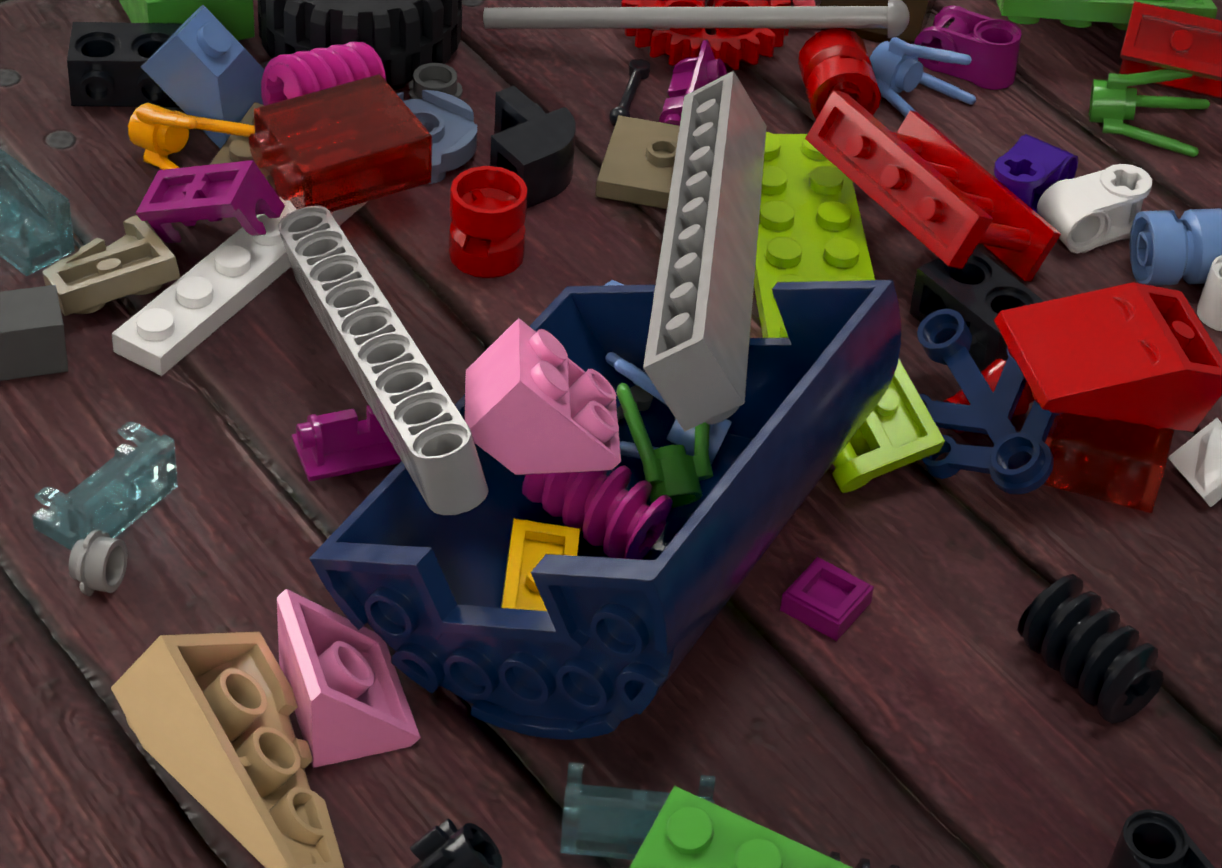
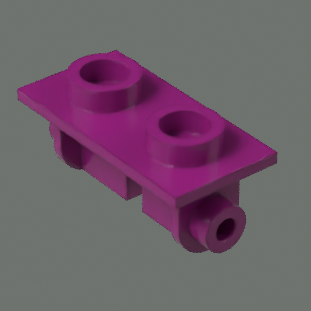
(687, 77)
(342, 445)

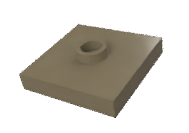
(639, 162)

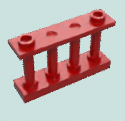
(1175, 41)
(932, 187)

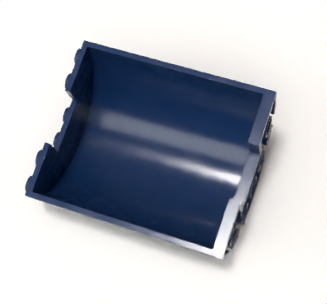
(613, 622)

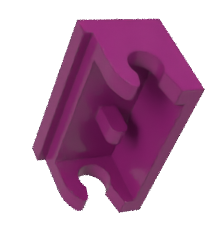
(209, 195)

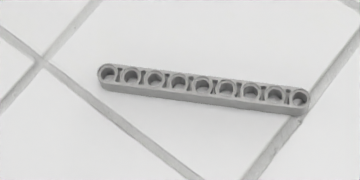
(385, 363)

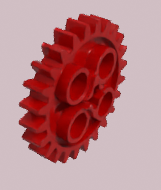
(726, 43)

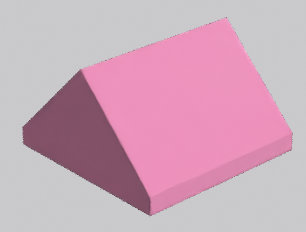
(341, 684)

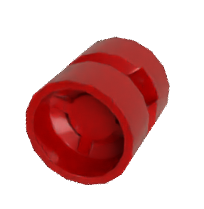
(838, 62)
(487, 221)

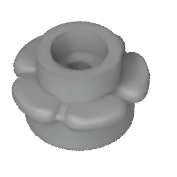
(98, 562)

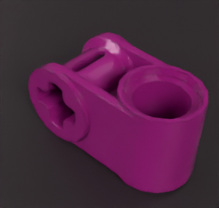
(989, 42)

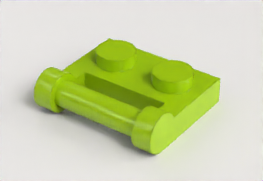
(896, 432)

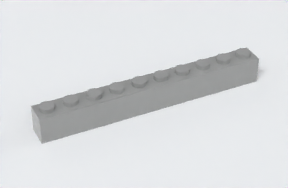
(708, 257)

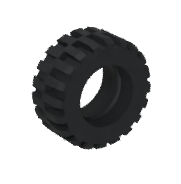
(398, 30)

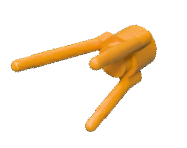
(167, 131)

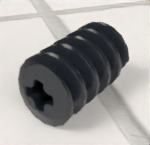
(1091, 650)

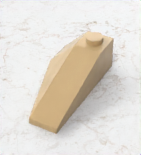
(222, 727)

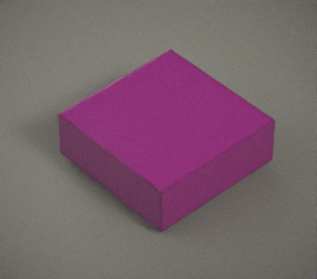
(826, 598)

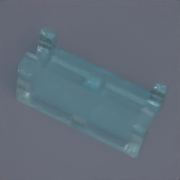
(32, 219)
(114, 493)
(612, 819)

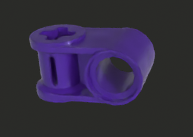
(1033, 167)

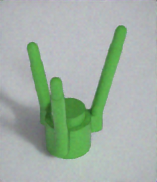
(1114, 101)
(669, 466)

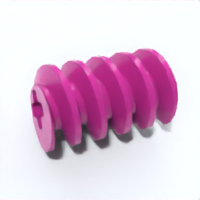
(318, 69)
(603, 508)

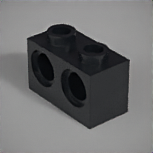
(107, 63)
(977, 294)

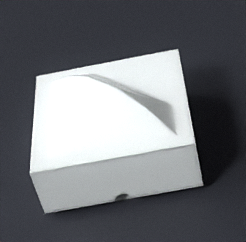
(1201, 462)

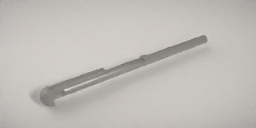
(893, 17)

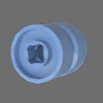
(1175, 248)

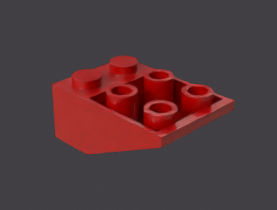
(1117, 356)

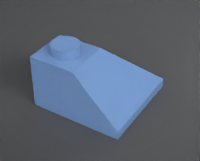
(207, 72)

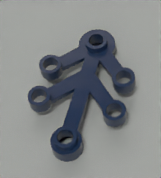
(948, 342)

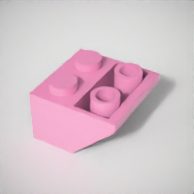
(539, 407)

